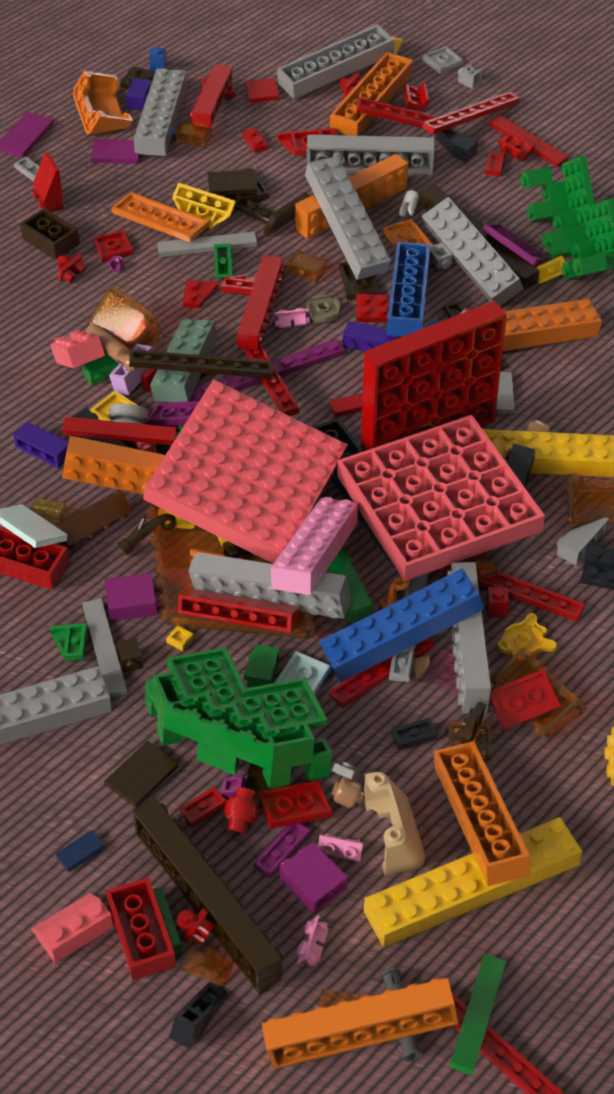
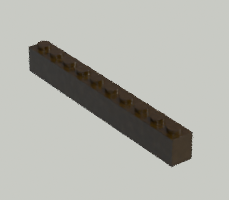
(523, 269)

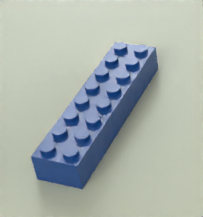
(408, 289)
(402, 625)

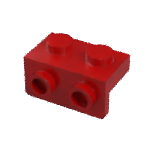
(416, 97)
(516, 146)

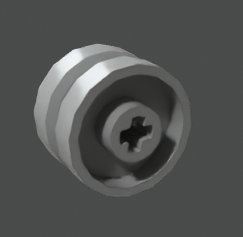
(128, 413)

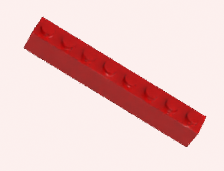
(260, 303)

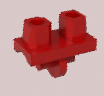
(349, 84)
(67, 266)
(197, 927)

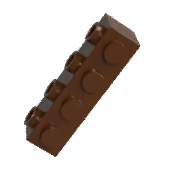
(94, 517)

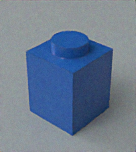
(157, 58)

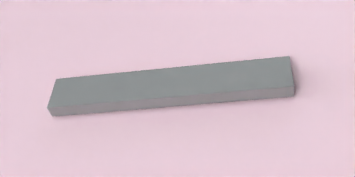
(206, 244)
(104, 647)

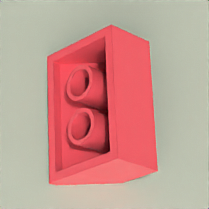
(73, 927)

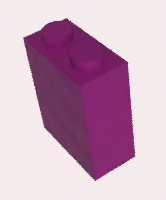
(131, 597)
(313, 877)

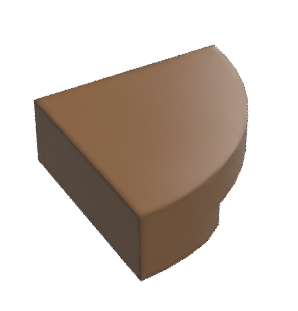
(420, 666)

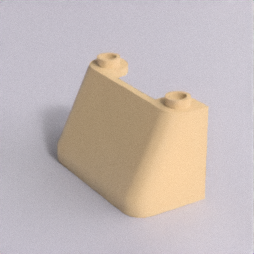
(402, 841)

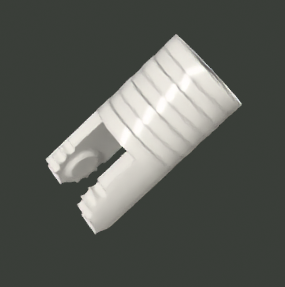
(409, 203)

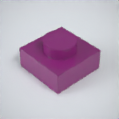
(230, 785)

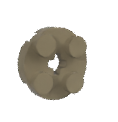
(329, 313)

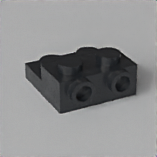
(598, 567)

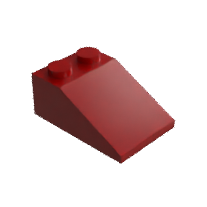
(48, 185)

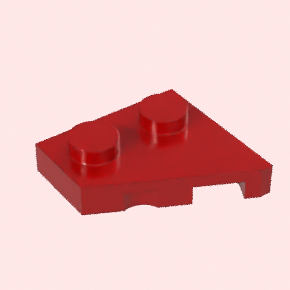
(238, 284)
(197, 293)

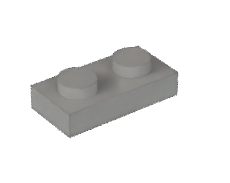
(349, 771)

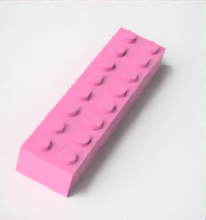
(314, 546)

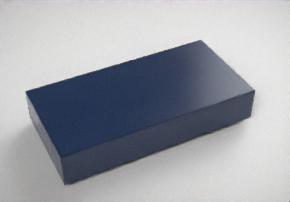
(79, 851)

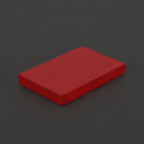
(524, 699)
(294, 804)

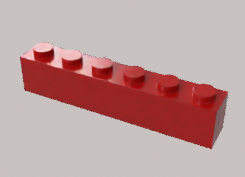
(211, 96)
(238, 610)

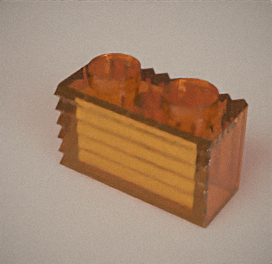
(193, 135)
(306, 266)

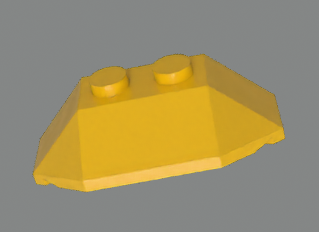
(203, 204)

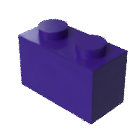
(137, 93)

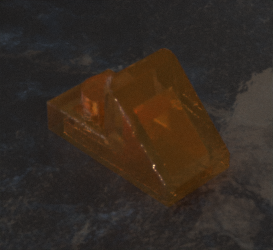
(208, 965)

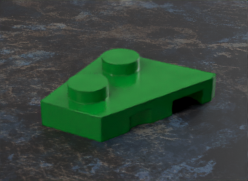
(71, 640)

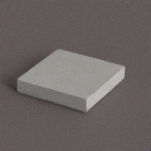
(443, 60)

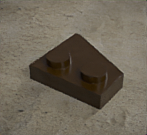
(136, 72)
(472, 722)

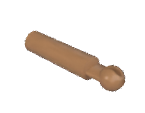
(112, 346)

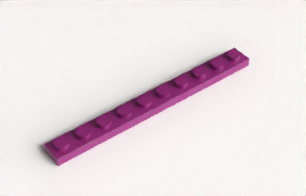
(283, 365)

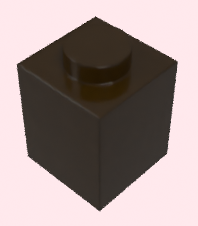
(129, 654)

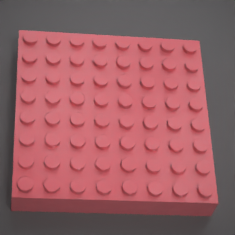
(244, 471)
(439, 497)

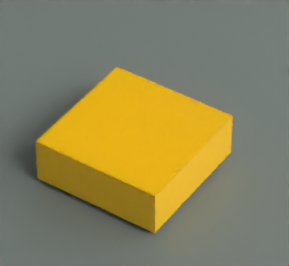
(180, 638)

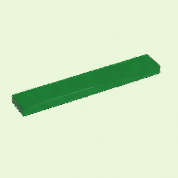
(477, 1014)

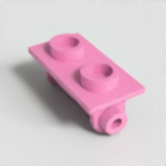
(299, 316)
(341, 848)
(308, 949)

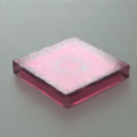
(442, 672)

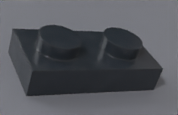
(414, 733)

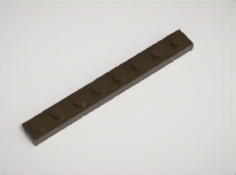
(200, 364)

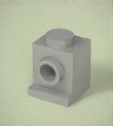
(470, 76)
(443, 258)

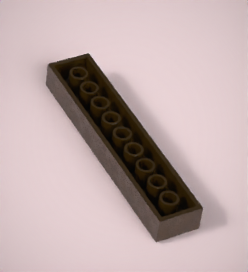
(203, 889)

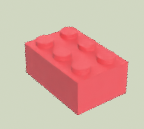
(77, 349)

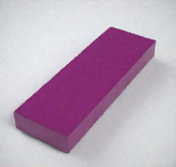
(281, 849)

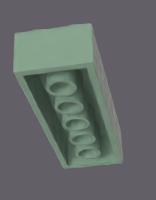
(193, 338)

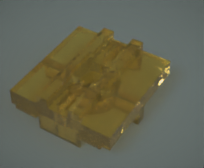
(49, 510)

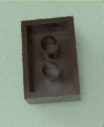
(50, 233)

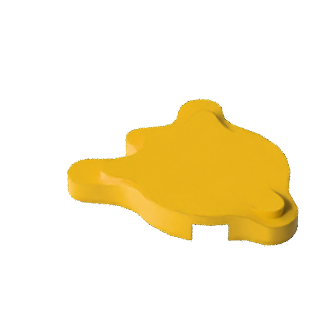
(527, 634)

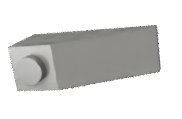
(575, 543)

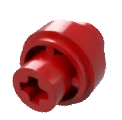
(241, 810)

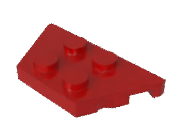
(297, 141)

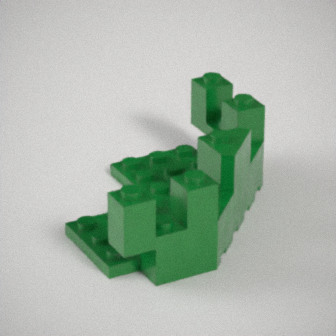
(581, 226)
(257, 724)

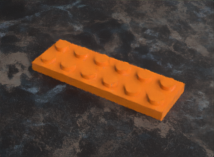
(160, 216)

